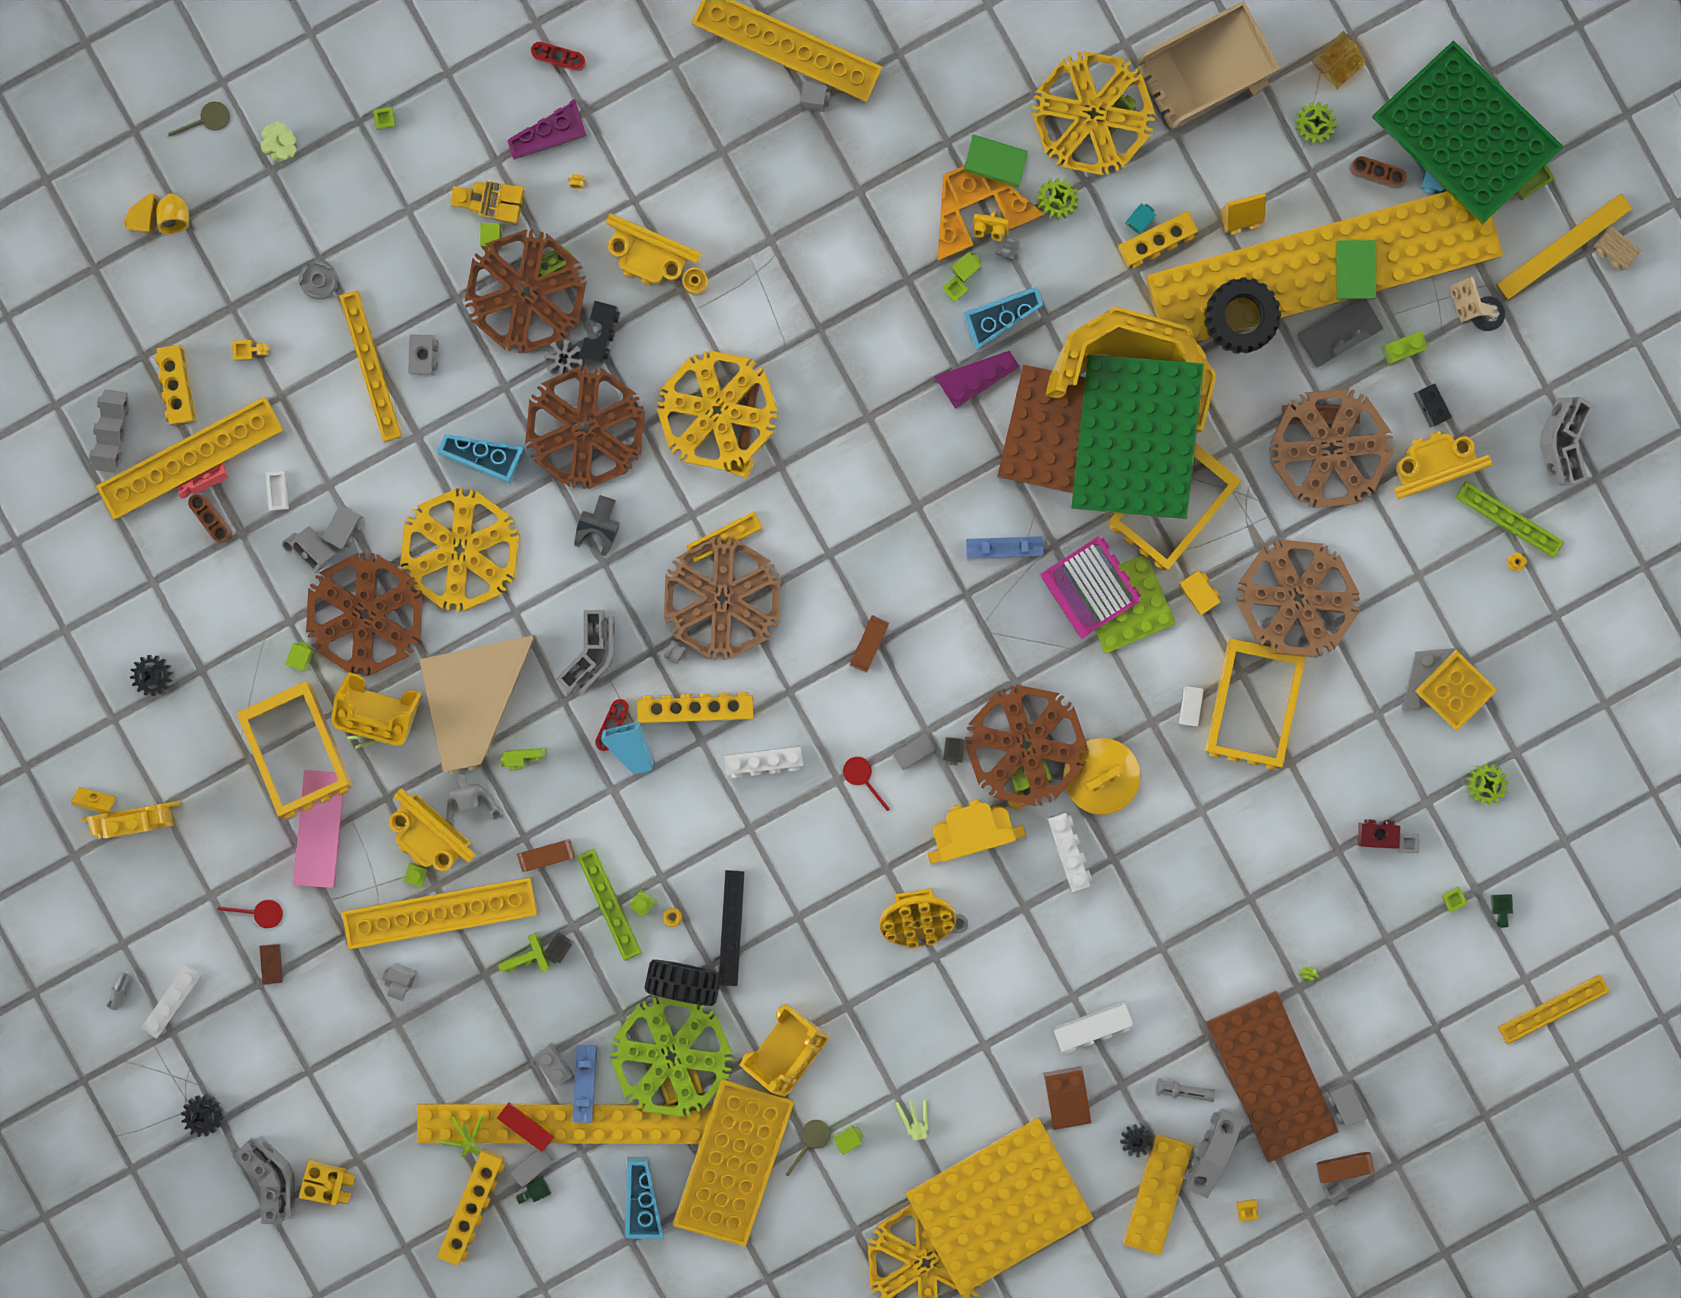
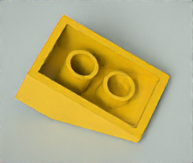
(1243, 214)

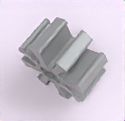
(565, 352)

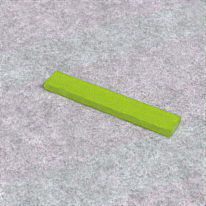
(1509, 519)
(609, 904)

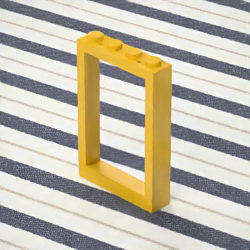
(1148, 551)
(1234, 755)
(320, 796)

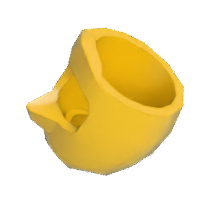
(172, 208)

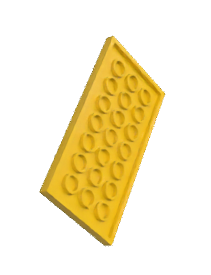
(733, 1162)

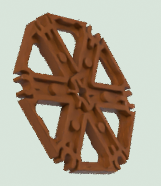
(509, 297)
(584, 444)
(362, 632)
(1038, 732)

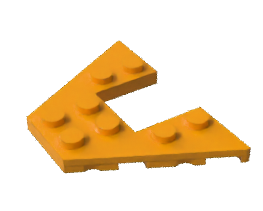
(964, 189)

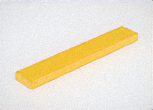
(1553, 1009)

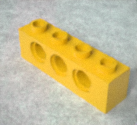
(1182, 222)
(186, 412)

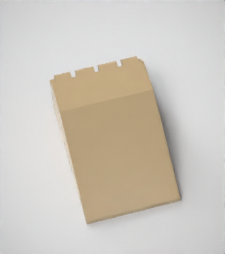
(1207, 65)

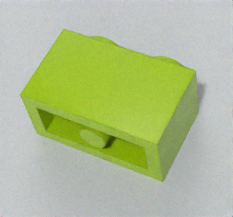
(1405, 347)

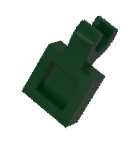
(1502, 906)
(536, 1190)

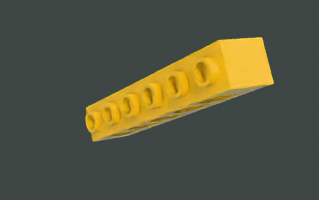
(646, 715)
(448, 1251)

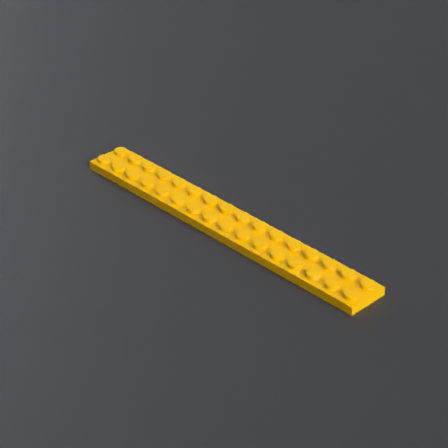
(609, 1124)

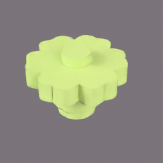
(278, 141)

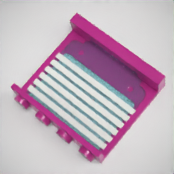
(1090, 587)

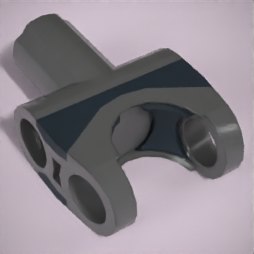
(598, 523)

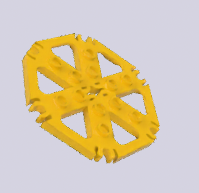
(1098, 130)
(731, 411)
(476, 543)
(908, 1253)

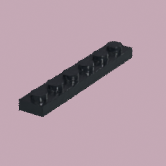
(731, 927)

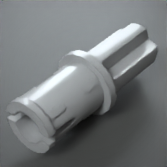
(118, 991)

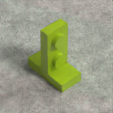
(528, 957)

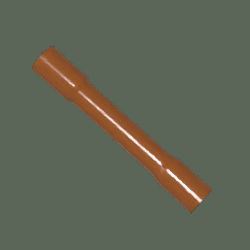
(745, 433)

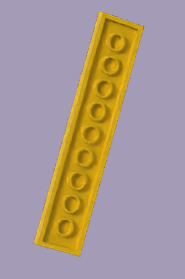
(788, 46)
(190, 458)
(439, 913)

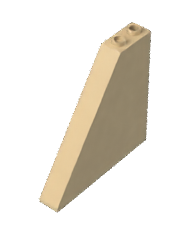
(470, 696)

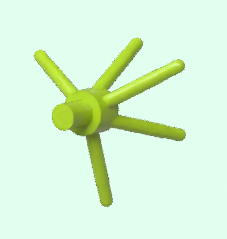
(468, 1142)

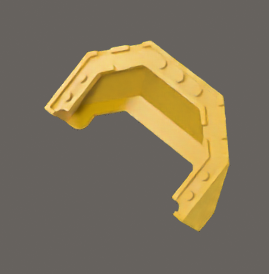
(1129, 335)

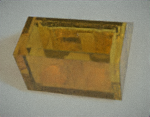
(1339, 60)

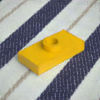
(93, 800)

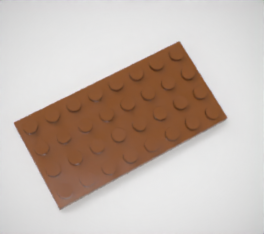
(1272, 1076)

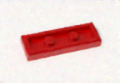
(525, 1127)

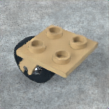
(1485, 312)

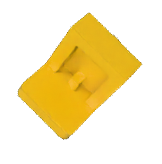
(743, 471)

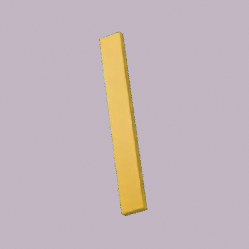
(1564, 246)
(370, 366)

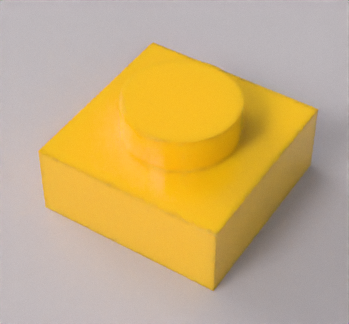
(461, 197)

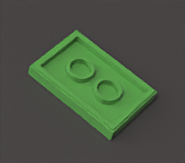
(995, 160)
(1356, 269)

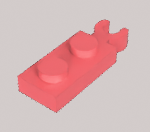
(204, 481)

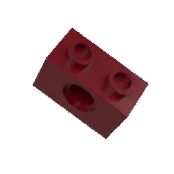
(1390, 836)

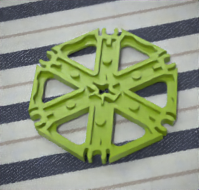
(688, 1057)

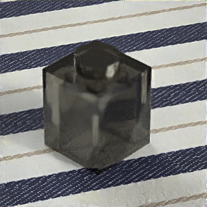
(953, 750)
(558, 948)

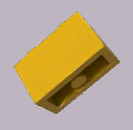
(1199, 592)

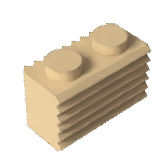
(1616, 249)

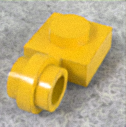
(244, 349)

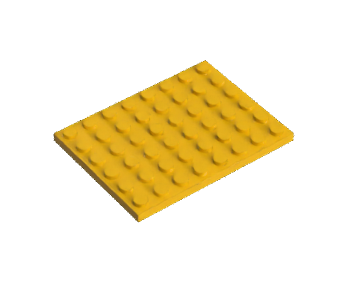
(999, 1206)

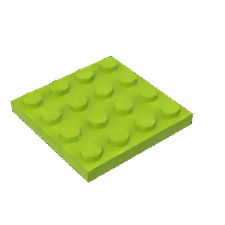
(1143, 618)

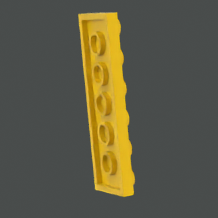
(1158, 1194)

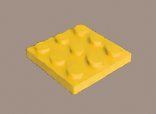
(1456, 690)

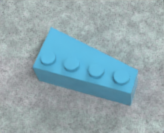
(995, 317)
(485, 457)
(641, 1209)

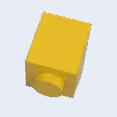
(142, 215)

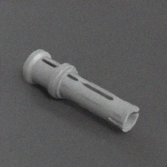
(1174, 1090)

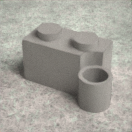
(309, 549)
(399, 980)

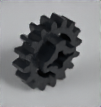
(144, 670)
(197, 1109)

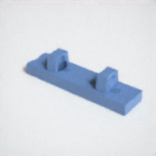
(1004, 547)
(584, 1084)

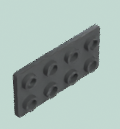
(1340, 331)

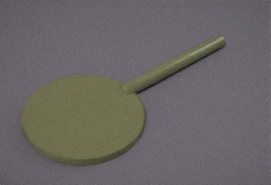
(213, 116)
(815, 1135)

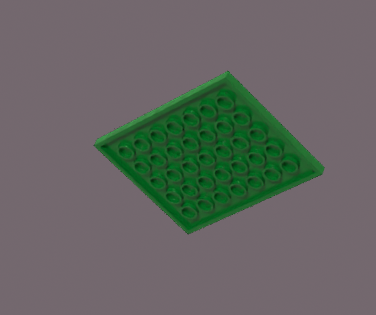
(1467, 132)
(1137, 436)

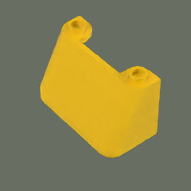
(373, 713)
(785, 1052)

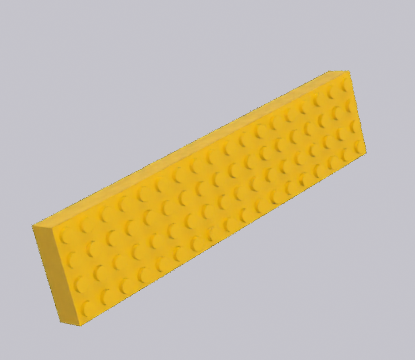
(1411, 245)

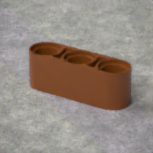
(1387, 172)
(202, 512)
(869, 644)
(546, 855)
(1345, 1167)

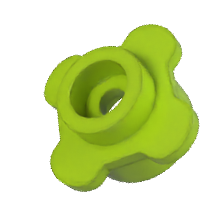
(1309, 974)

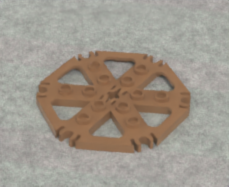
(1338, 431)
(737, 591)
(1291, 610)

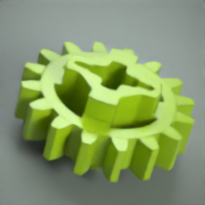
(1323, 123)
(1060, 191)
(1491, 791)

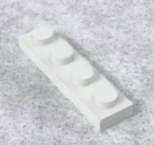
(171, 1001)

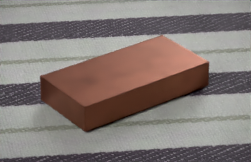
(271, 964)

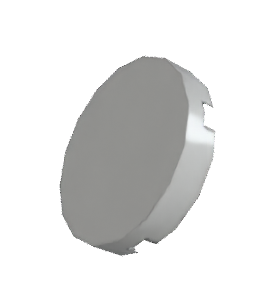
(318, 280)

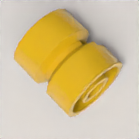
(695, 281)

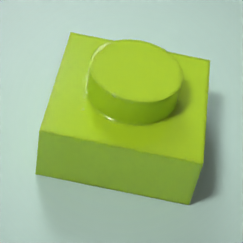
(384, 118)
(955, 289)
(415, 875)
(1454, 899)

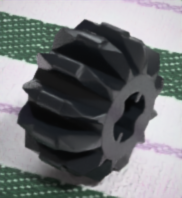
(1133, 1147)

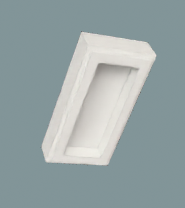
(277, 490)
(1191, 706)

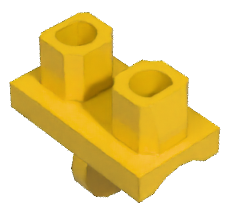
(990, 224)

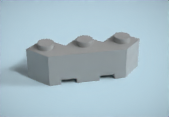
(109, 431)

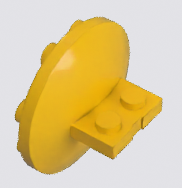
(1107, 779)
(917, 917)

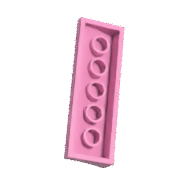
(318, 835)

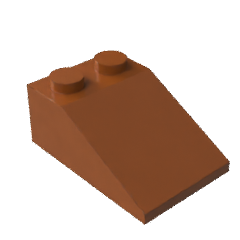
(1067, 1097)

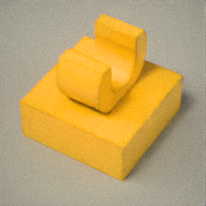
(1247, 1210)

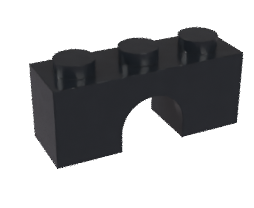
(597, 349)

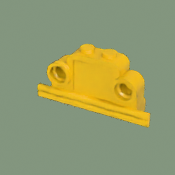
(647, 253)
(1437, 462)
(131, 820)
(972, 830)
(427, 834)

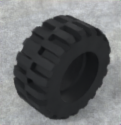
(1256, 293)
(682, 982)

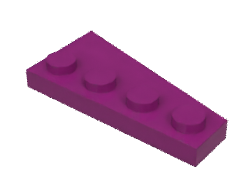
(549, 132)
(974, 378)

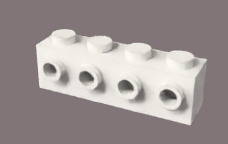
(764, 760)
(1067, 848)
(1092, 1027)

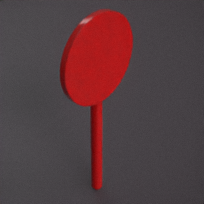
(857, 772)
(266, 913)

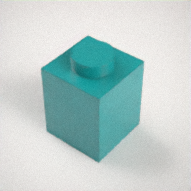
(1141, 218)

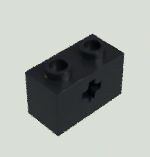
(1432, 405)

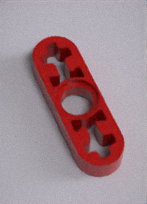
(573, 55)
(613, 709)

